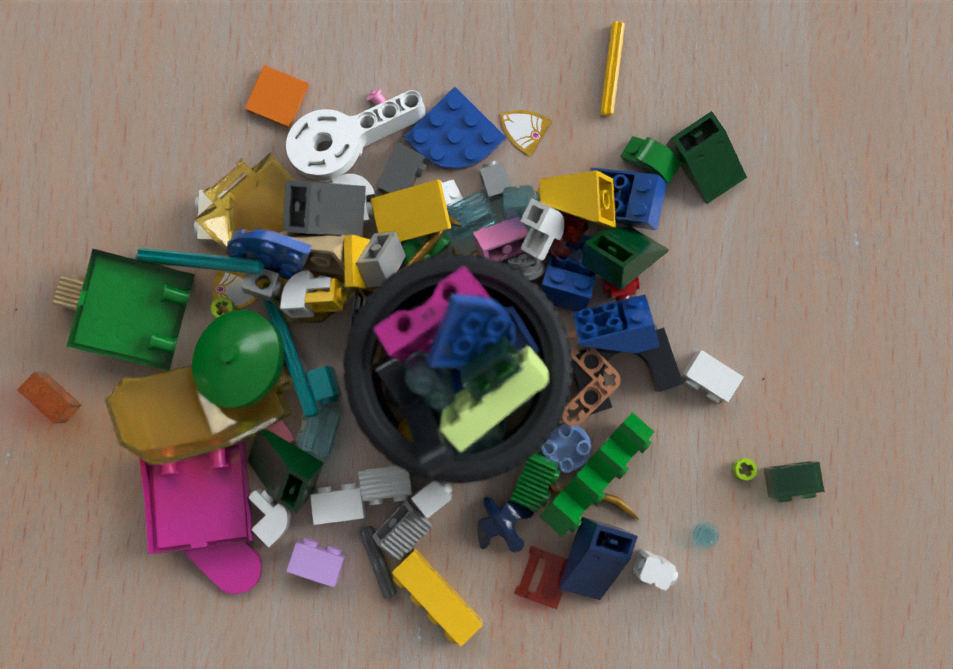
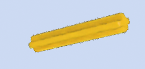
(612, 68)

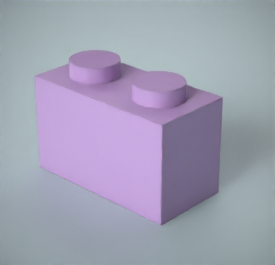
(317, 562)

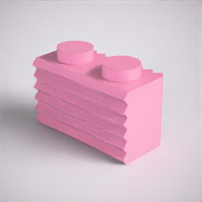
(501, 240)

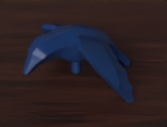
(501, 522)

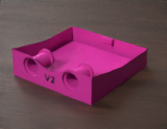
(416, 329)
(198, 501)

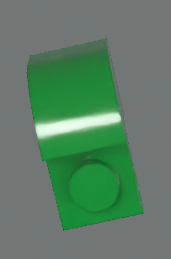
(652, 157)

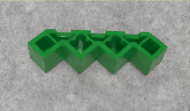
(596, 474)

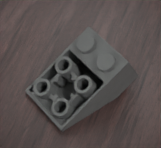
(323, 208)

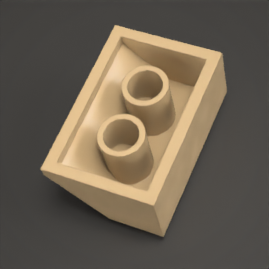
(325, 253)

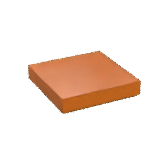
(277, 96)

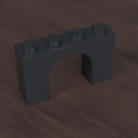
(659, 362)

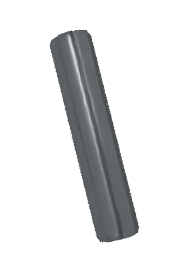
(378, 563)

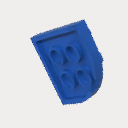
(455, 133)
(275, 250)
(468, 329)

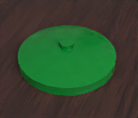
(237, 359)

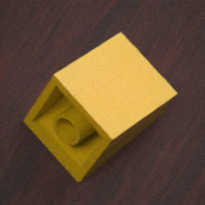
(582, 195)

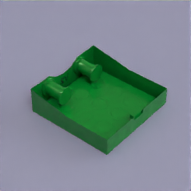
(130, 310)

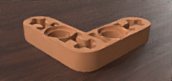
(595, 384)

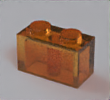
(49, 397)

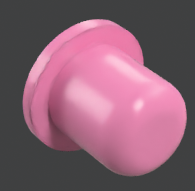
(376, 97)

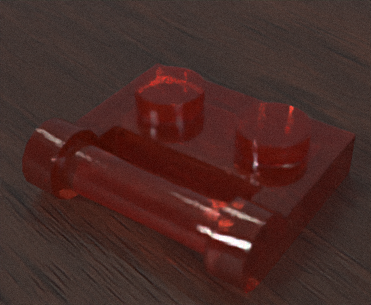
(547, 589)

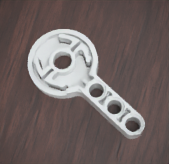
(347, 131)

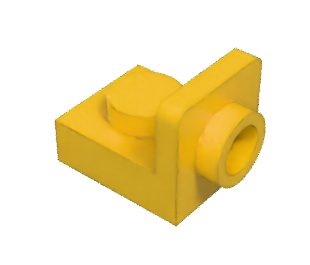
(327, 301)

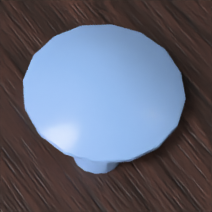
(568, 447)

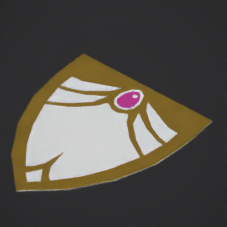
(525, 129)
(229, 285)

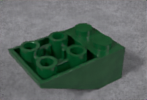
(707, 157)
(621, 254)
(284, 469)

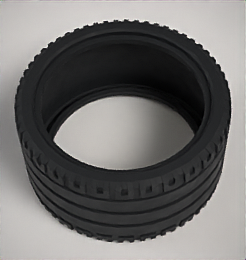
(418, 283)

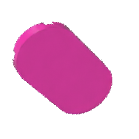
(230, 566)

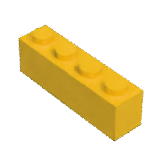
(437, 597)

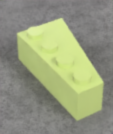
(469, 419)

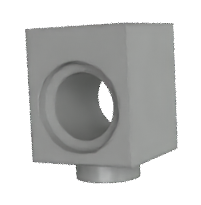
(494, 179)
(250, 285)

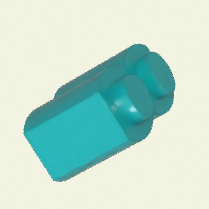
(324, 385)

